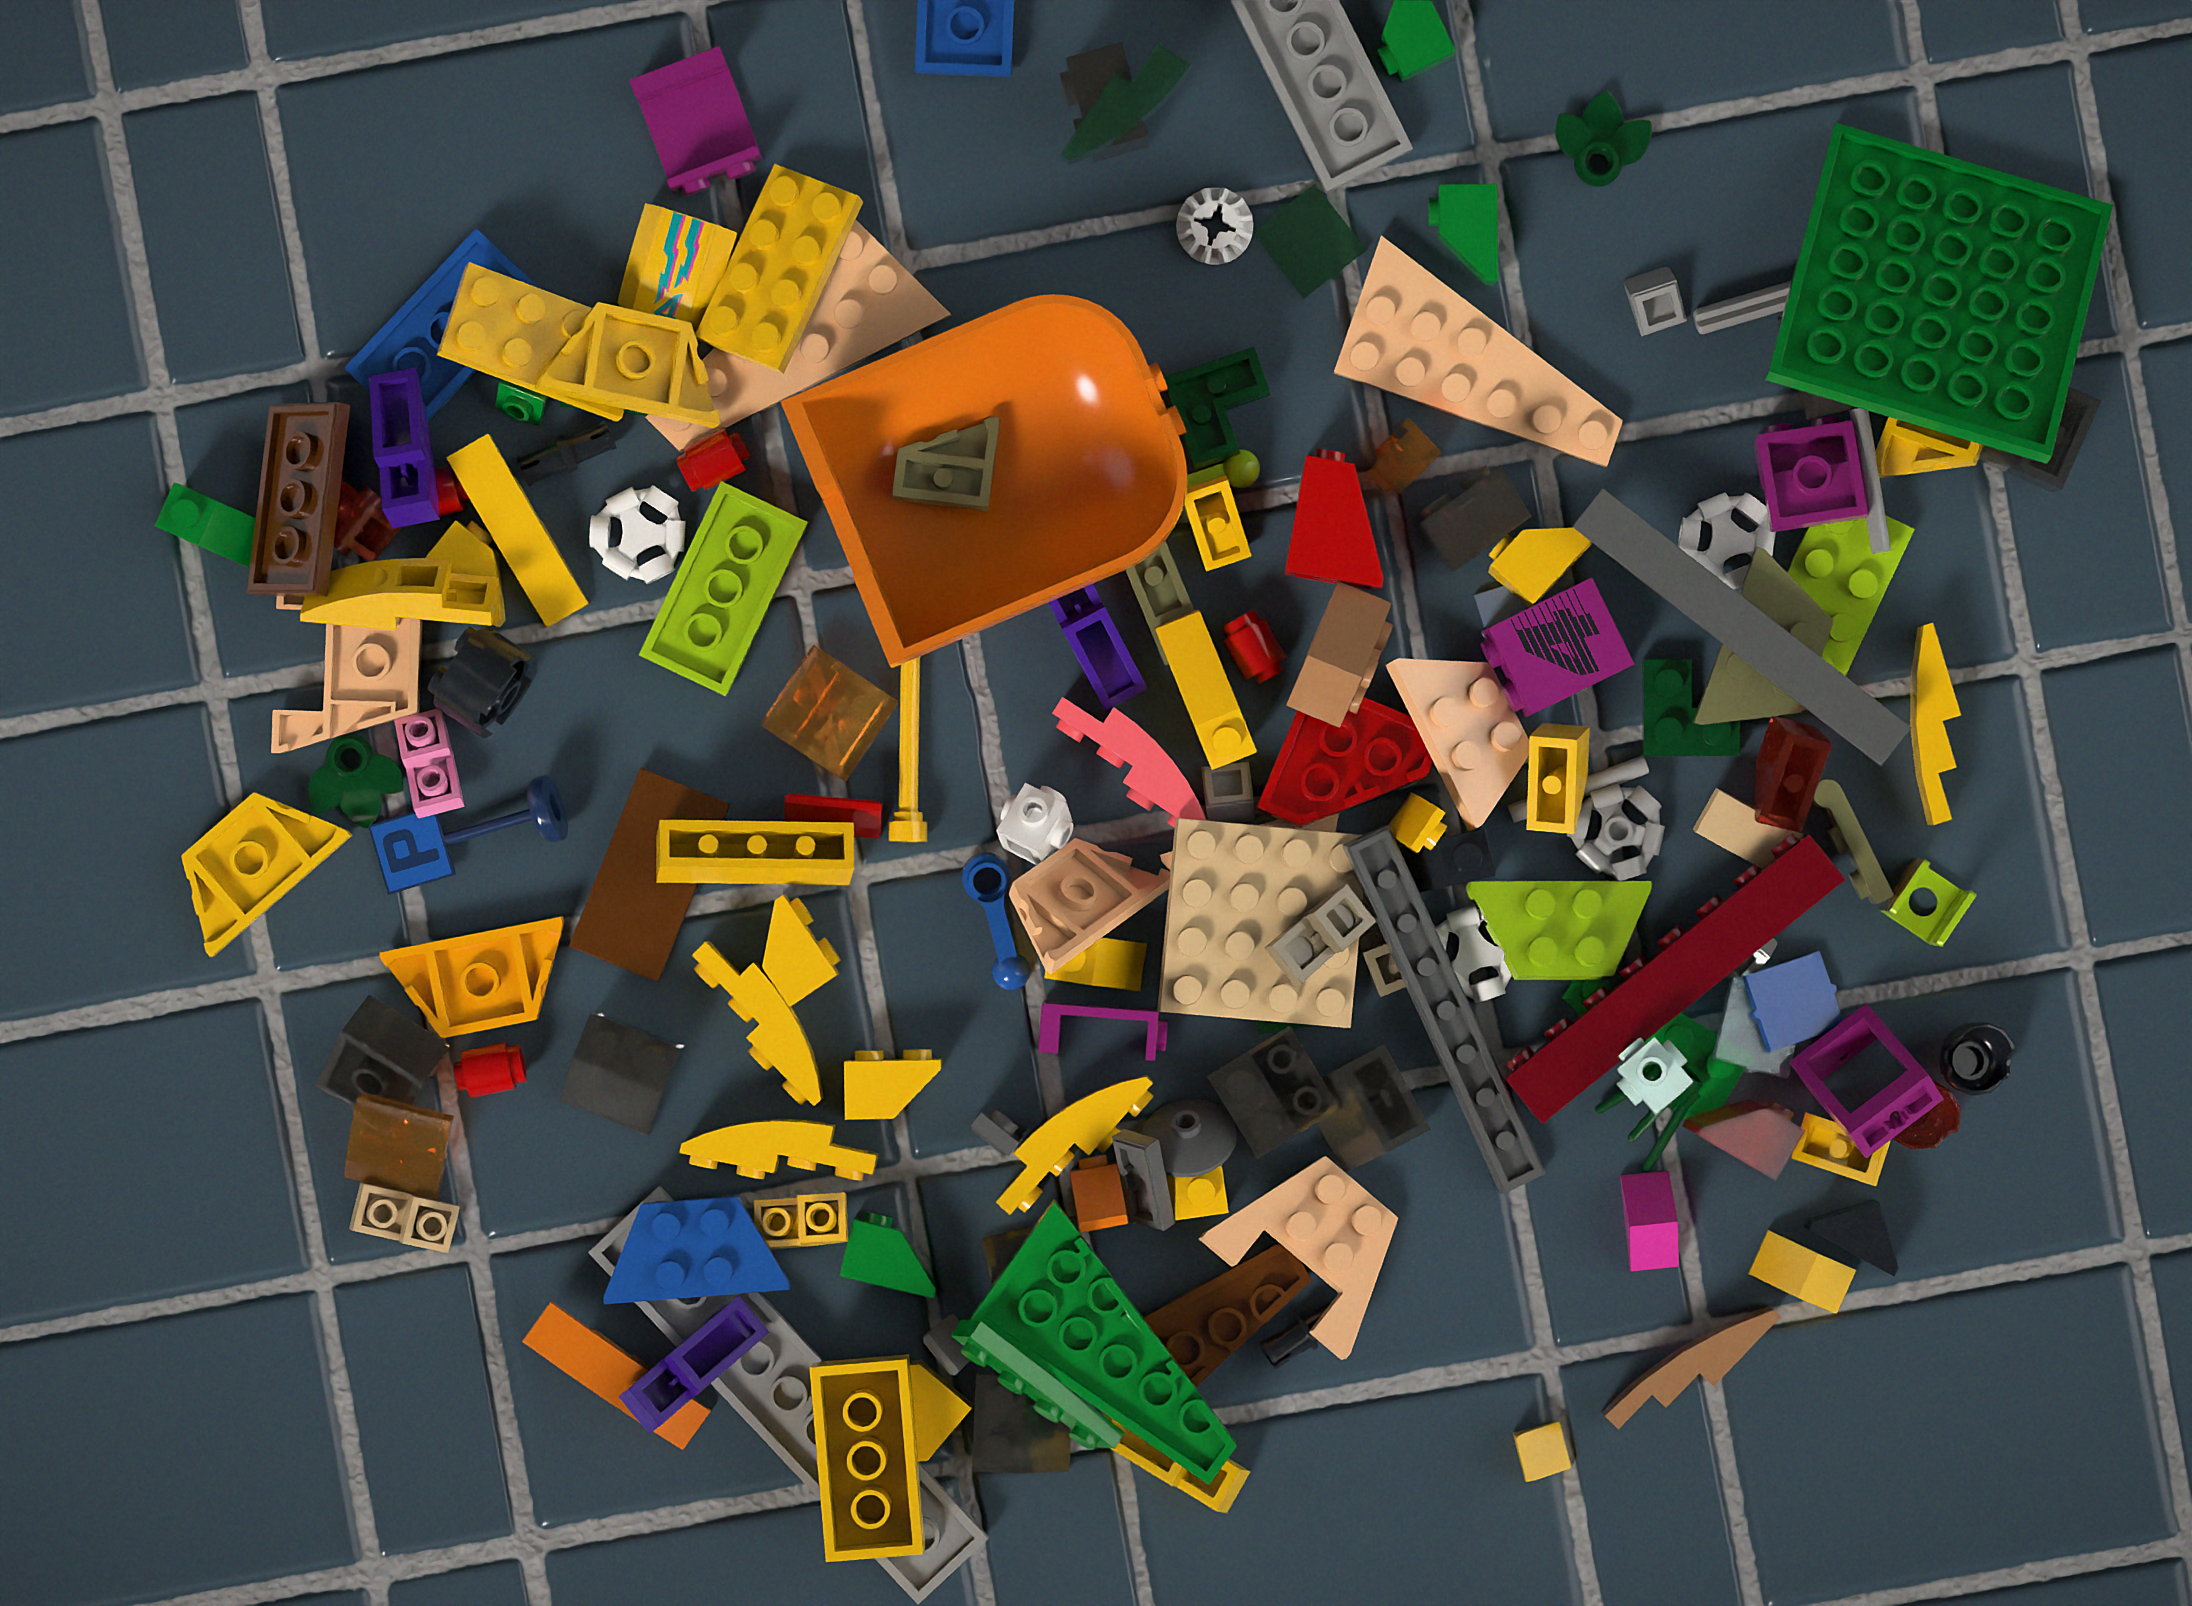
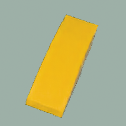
(1217, 1495)

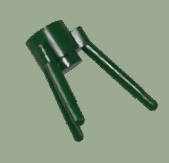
(1685, 1101)

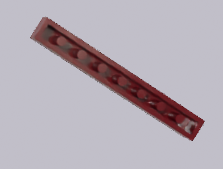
(1674, 977)

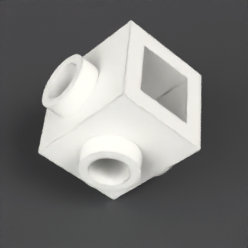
(1035, 823)

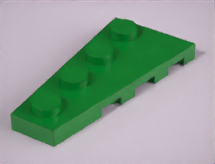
(1688, 1036)

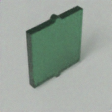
(1309, 241)

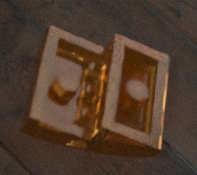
(829, 713)
(398, 1146)

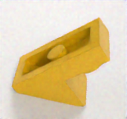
(1216, 523)
(1831, 1149)

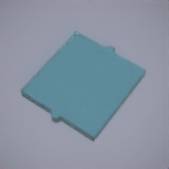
(1741, 1040)

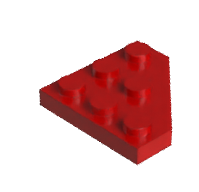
(1337, 768)

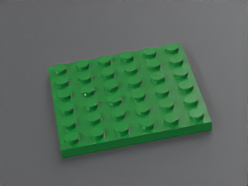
(1940, 293)

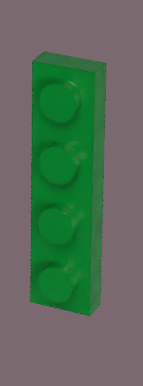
(1023, 1375)

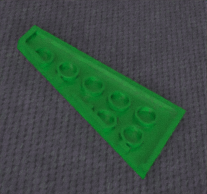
(1086, 1333)

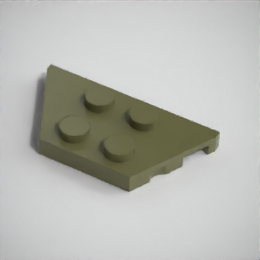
(1734, 687)

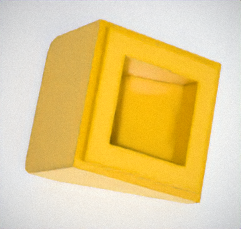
(1542, 1451)

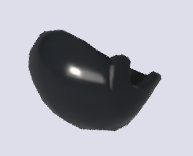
(1976, 1058)

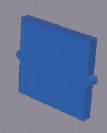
(1793, 1001)

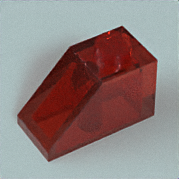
(1788, 772)
(1750, 1133)

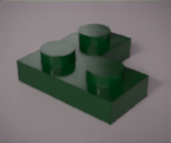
(1205, 396)
(1670, 716)

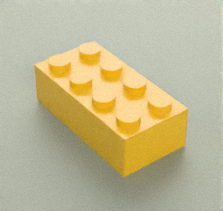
(867, 1458)

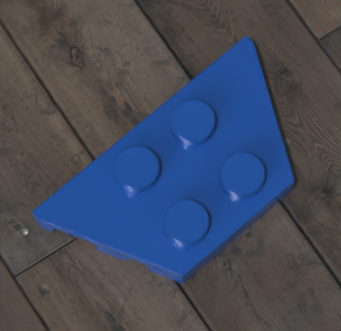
(693, 1252)

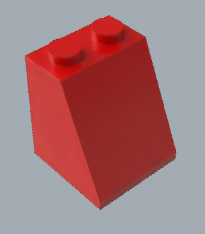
(1331, 526)

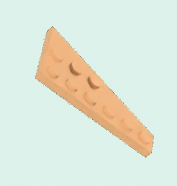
(860, 311)
(1443, 352)

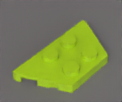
(1561, 925)

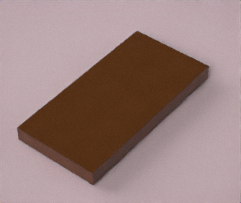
(298, 499)
(627, 913)

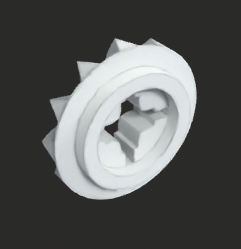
(1226, 245)

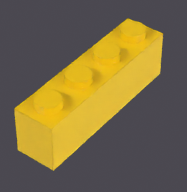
(754, 852)

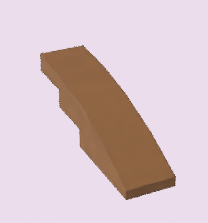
(1709, 1355)

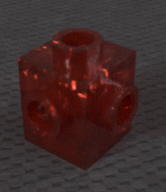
(362, 523)

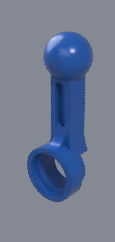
(1010, 968)

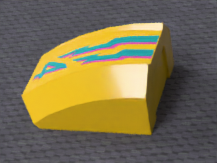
(675, 264)

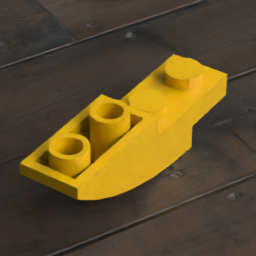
(414, 588)
(779, 1036)
(1087, 1123)
(759, 1143)

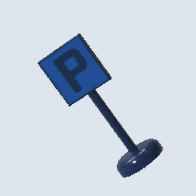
(417, 849)

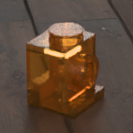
(1402, 459)

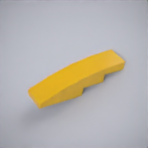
(517, 530)
(1930, 705)

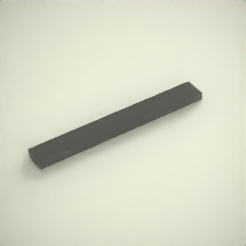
(1741, 627)
(1443, 1009)

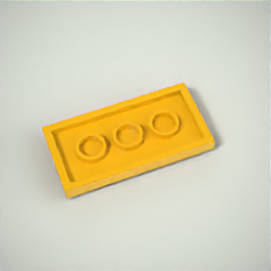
(779, 268)
(512, 331)

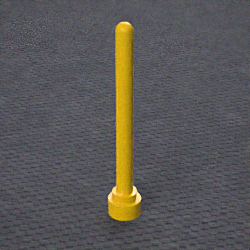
(908, 822)

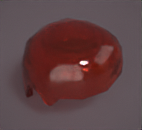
(1934, 1125)

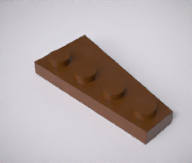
(1226, 1310)

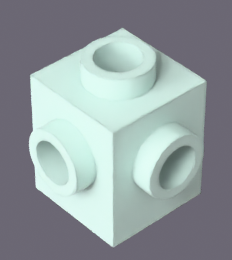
(1655, 1093)

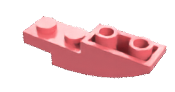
(1153, 774)

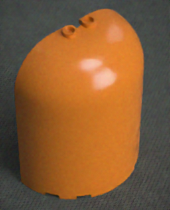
(1079, 481)

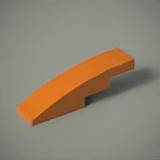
(604, 1368)

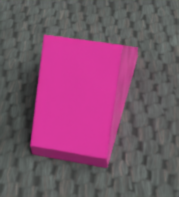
(1650, 1220)

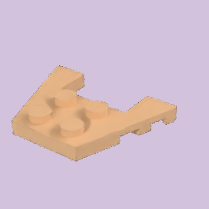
(367, 682)
(1329, 1228)

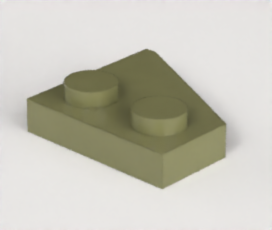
(950, 469)

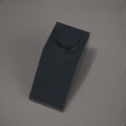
(1451, 861)

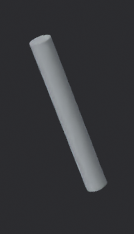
(1866, 450)
(1616, 774)

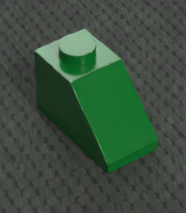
(1414, 39)
(1468, 225)
(208, 523)
(885, 1256)

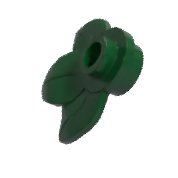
(1604, 134)
(357, 787)

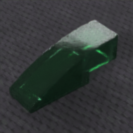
(1126, 104)

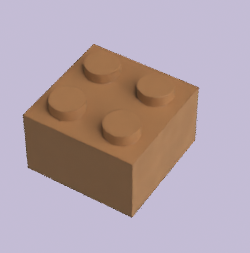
(1342, 655)

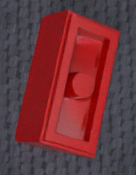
(864, 814)

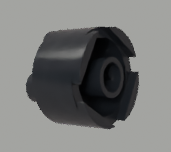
(482, 680)

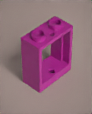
(1871, 1123)

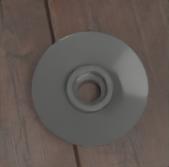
(1192, 1136)

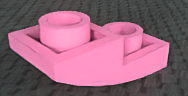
(429, 763)

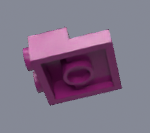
(1810, 474)

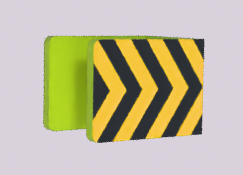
(1950, 906)

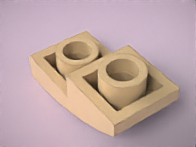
(1732, 826)
(404, 1217)

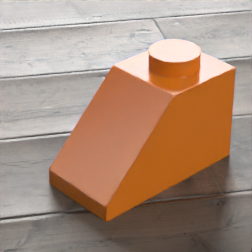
(1098, 1194)

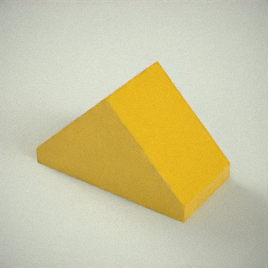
(1801, 1272)
(936, 1408)

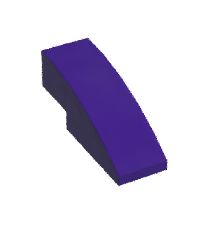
(403, 448)
(1098, 646)
(693, 1364)

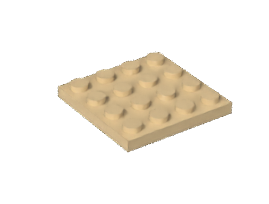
(1230, 899)

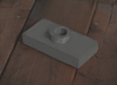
(996, 1131)
(1143, 1179)

